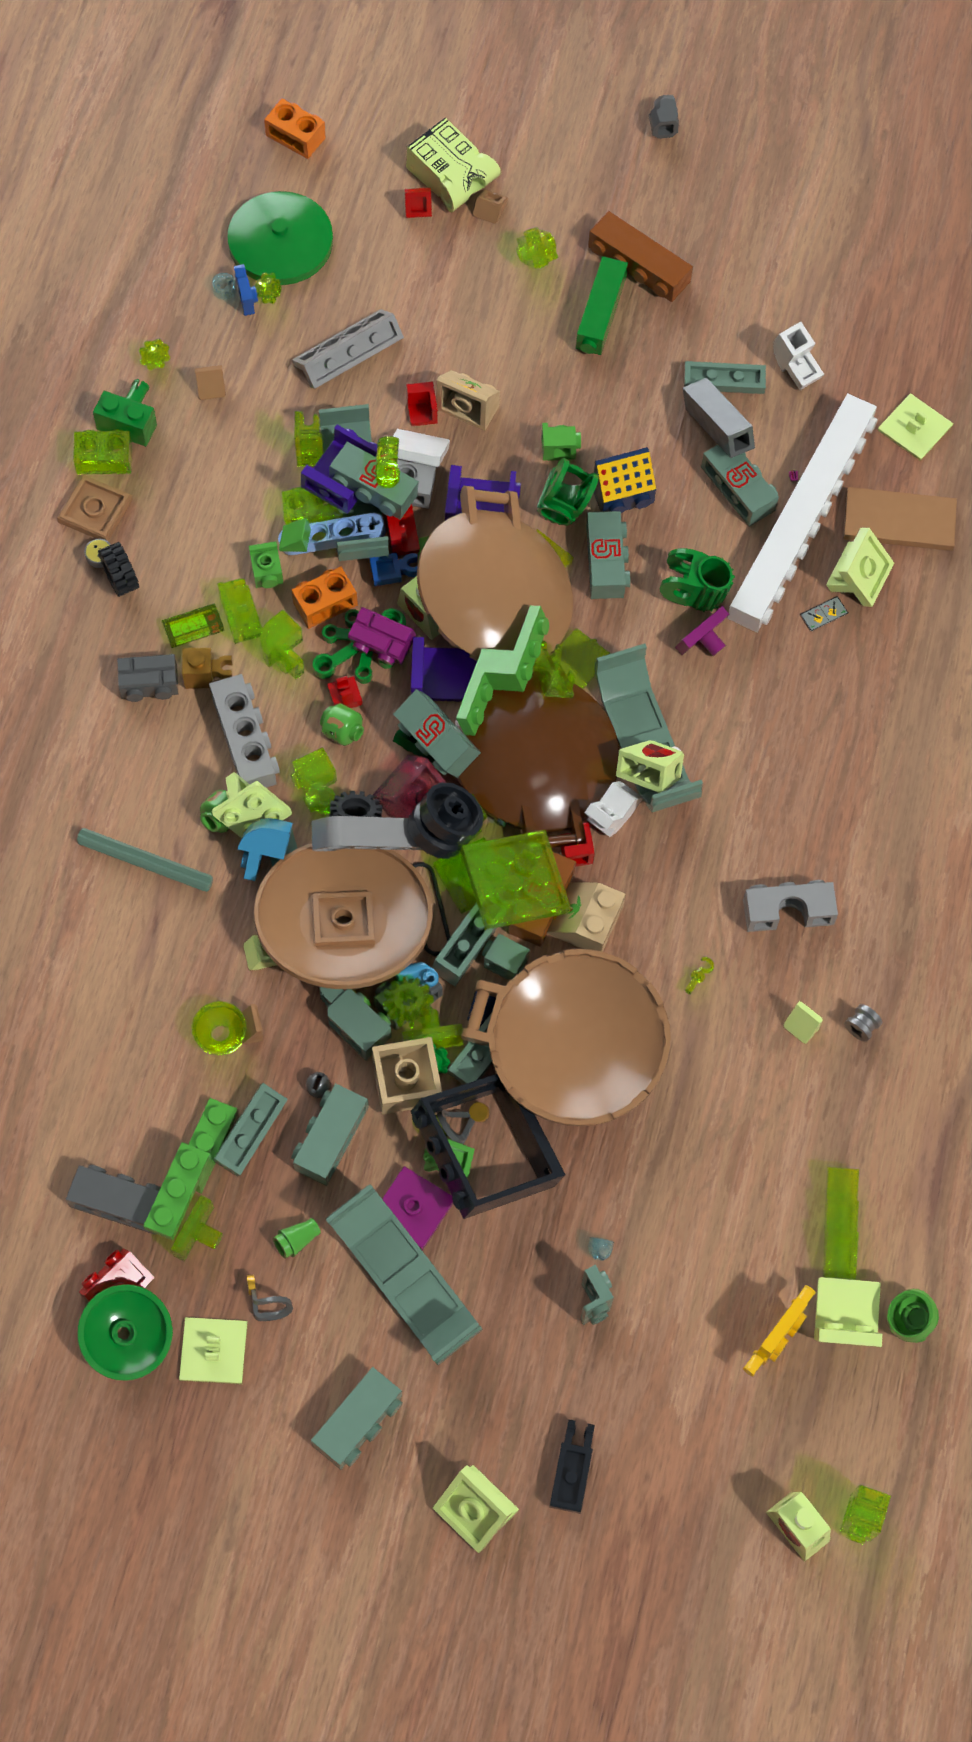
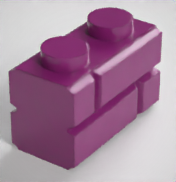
(381, 636)

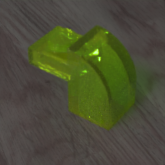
(278, 640)

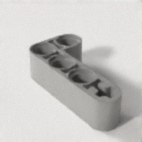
(361, 833)

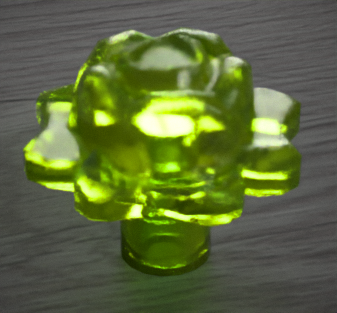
(268, 288)
(154, 354)

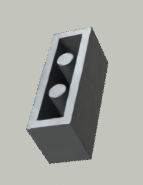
(112, 1197)

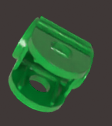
(565, 502)
(694, 586)

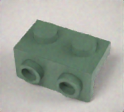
(597, 1288)

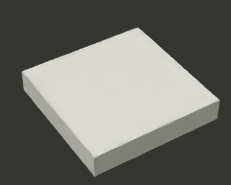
(421, 447)

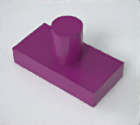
(705, 634)

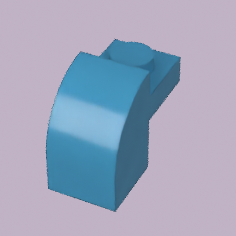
(266, 838)

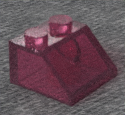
(407, 786)

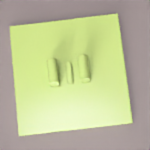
(915, 426)
(213, 1350)

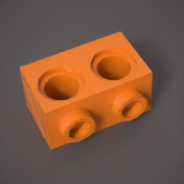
(295, 128)
(327, 603)

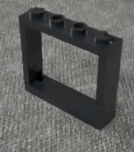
(524, 1126)

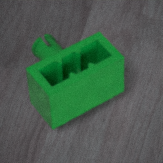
(127, 413)

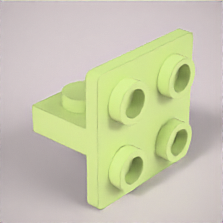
(248, 804)

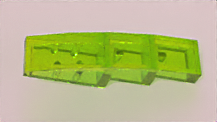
(841, 1223)

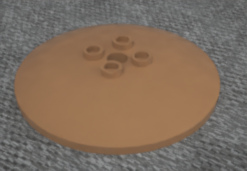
(370, 886)

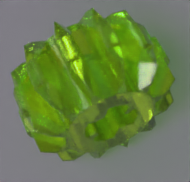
(415, 1011)

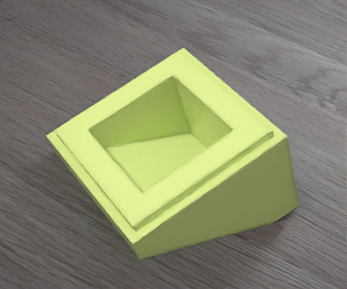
(256, 955)
(803, 1022)

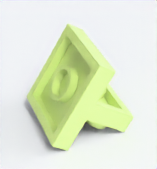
(862, 568)
(475, 1507)

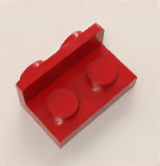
(403, 533)
(120, 1269)

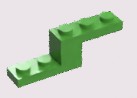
(502, 670)
(190, 1169)

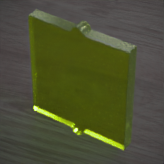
(579, 656)

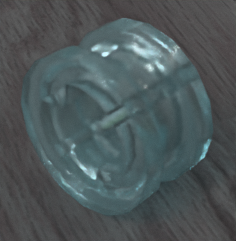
(218, 282)

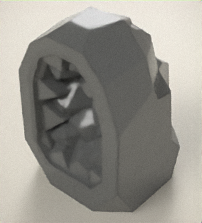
(664, 117)

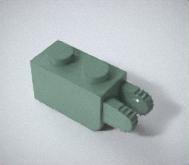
(355, 1020)

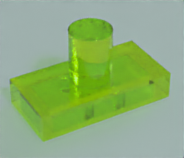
(441, 1035)
(196, 1230)

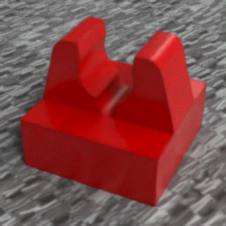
(418, 202)
(345, 692)

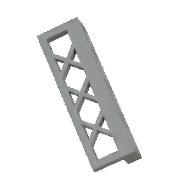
(349, 348)

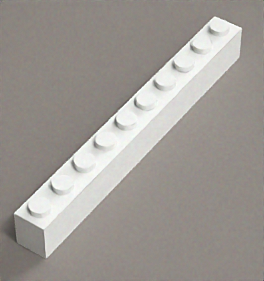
(802, 512)

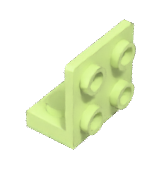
(847, 1312)

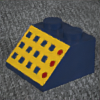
(625, 481)

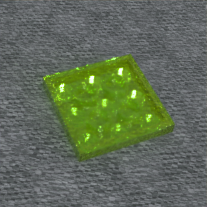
(515, 879)

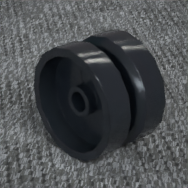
(445, 820)

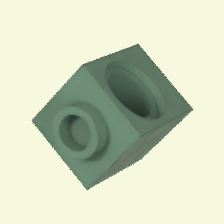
(505, 957)

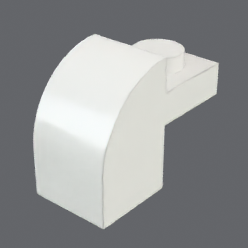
(793, 354)
(613, 808)

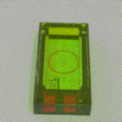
(193, 625)

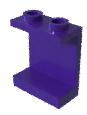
(317, 479)
(456, 482)
(440, 671)

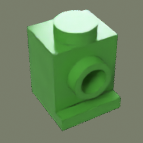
(560, 442)
(266, 565)

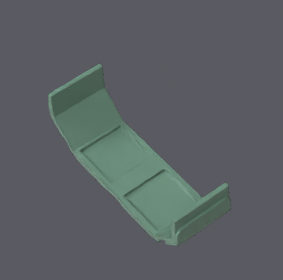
(358, 420)
(637, 718)
(404, 1274)

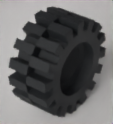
(118, 569)
(355, 805)

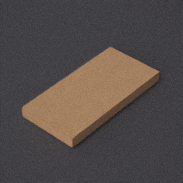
(901, 518)

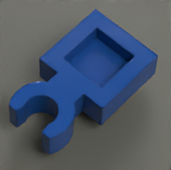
(247, 294)
(389, 569)

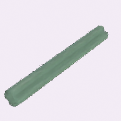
(145, 859)

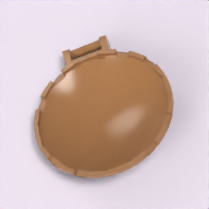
(486, 573)
(575, 1036)

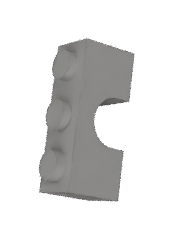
(814, 900)

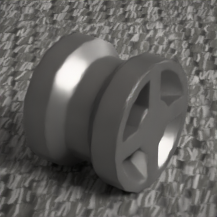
(863, 1022)

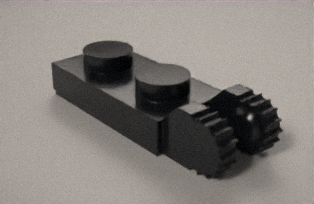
(572, 1471)

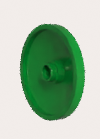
(280, 236)

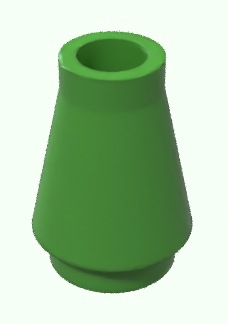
(295, 1238)

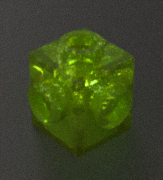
(544, 248)

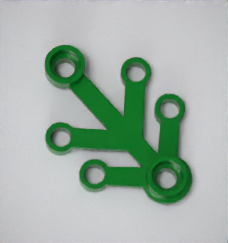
(348, 651)

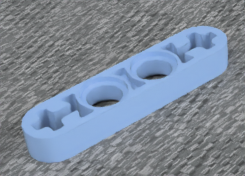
(333, 527)

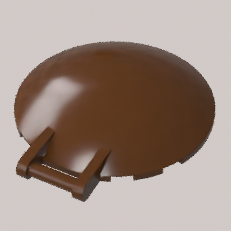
(542, 760)

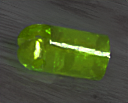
(386, 462)

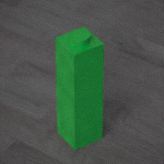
(601, 305)

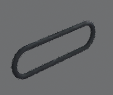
(422, 864)

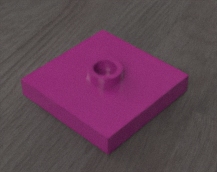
(417, 1205)

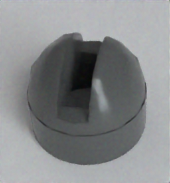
(324, 1084)

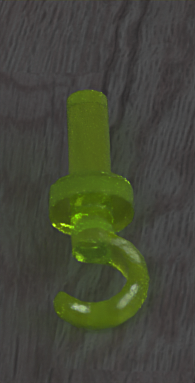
(698, 975)

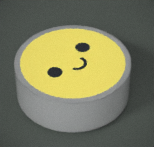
(91, 551)

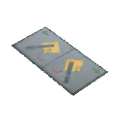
(824, 613)

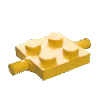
(776, 1340)

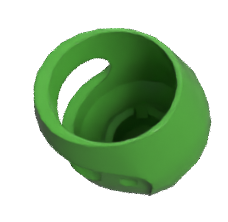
(912, 1315)

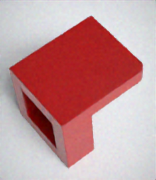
(422, 403)
(581, 853)

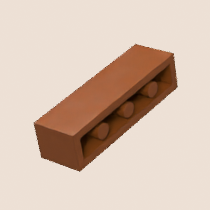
(646, 259)

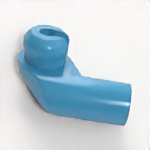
(424, 972)

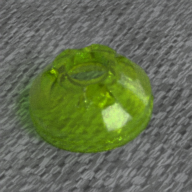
(216, 1015)

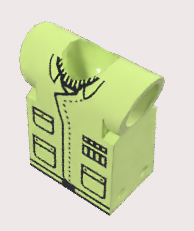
(450, 164)

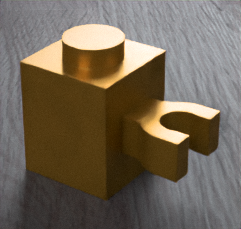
(201, 668)

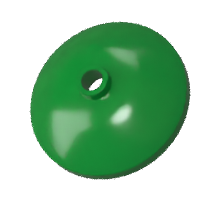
(148, 1330)

